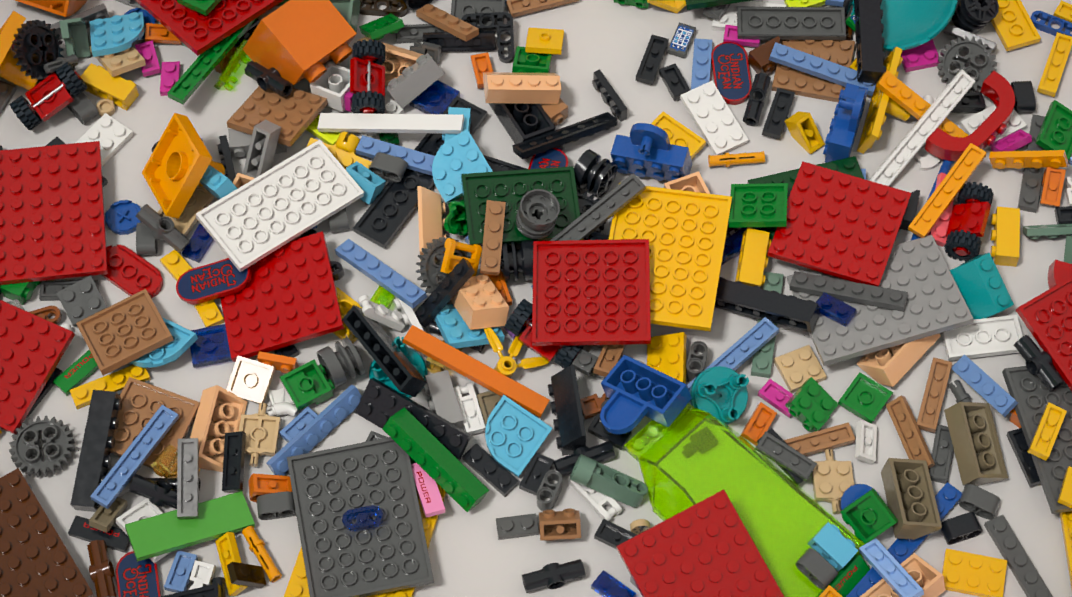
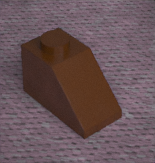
(759, 57)

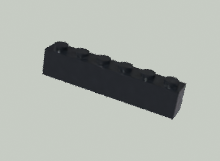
(869, 40)
(770, 304)
(384, 352)
(96, 448)

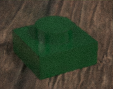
(390, 138)

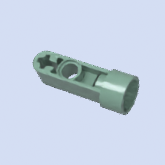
(608, 481)

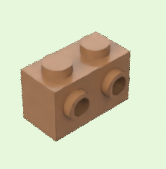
(559, 524)

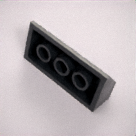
(523, 120)
(568, 411)

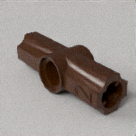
(101, 569)

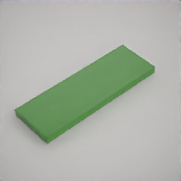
(168, 533)

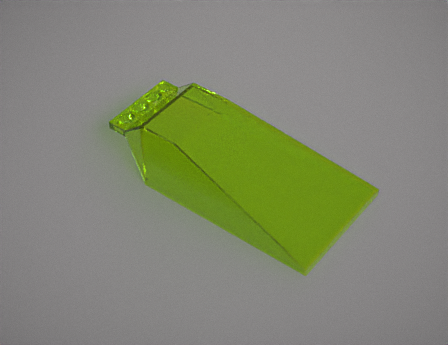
(705, 456)

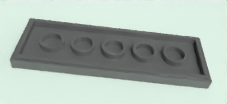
(791, 23)

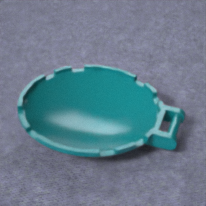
(913, 21)

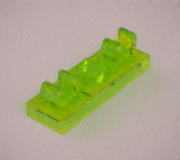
(232, 66)

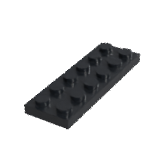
(382, 402)

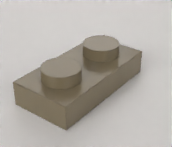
(105, 518)

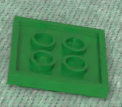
(758, 205)

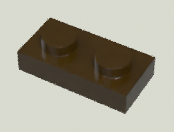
(246, 575)

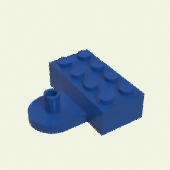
(845, 122)
(650, 154)
(640, 392)

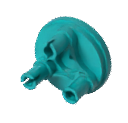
(415, 359)
(720, 393)

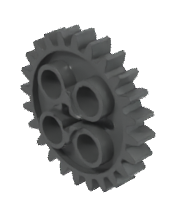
(974, 51)
(430, 269)
(23, 449)

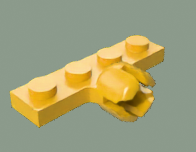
(345, 150)

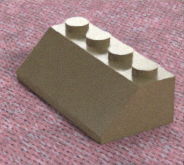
(975, 443)
(910, 497)

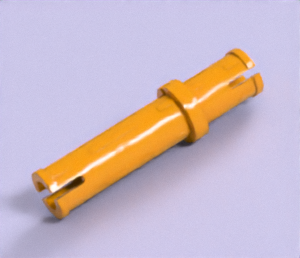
(754, 157)
(257, 546)

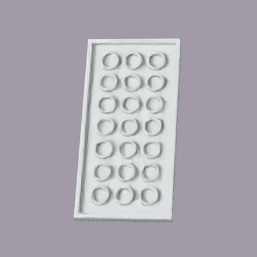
(279, 205)

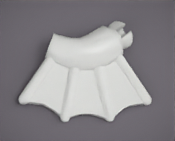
(281, 403)

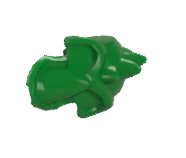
(456, 220)

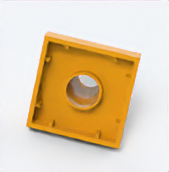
(8, 67)
(178, 165)

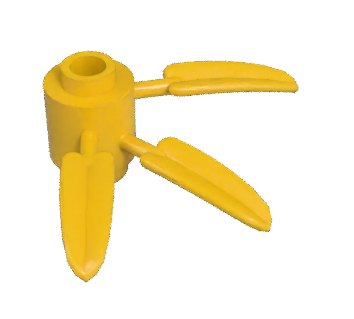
(506, 364)

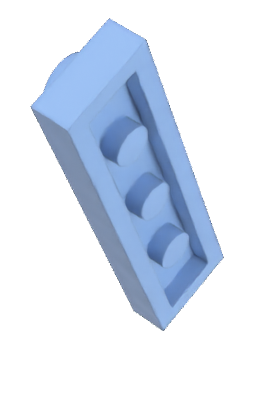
(890, 570)

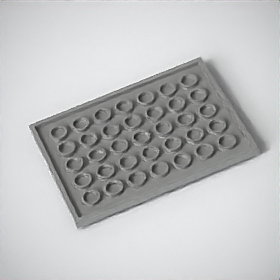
(930, 309)

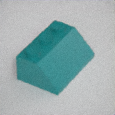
(982, 286)

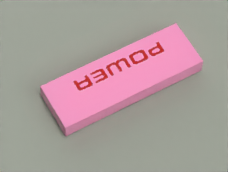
(427, 492)

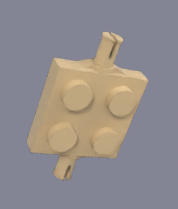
(261, 434)
(831, 479)

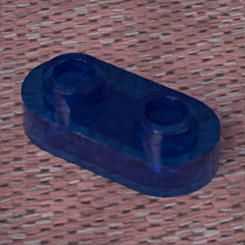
(363, 519)

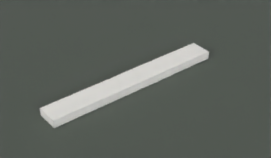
(391, 123)
(923, 129)

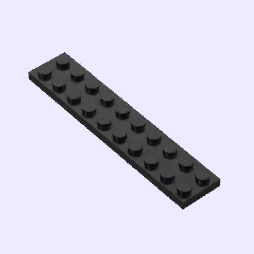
(400, 198)

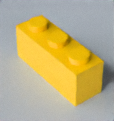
(105, 86)
(1005, 236)
(753, 257)

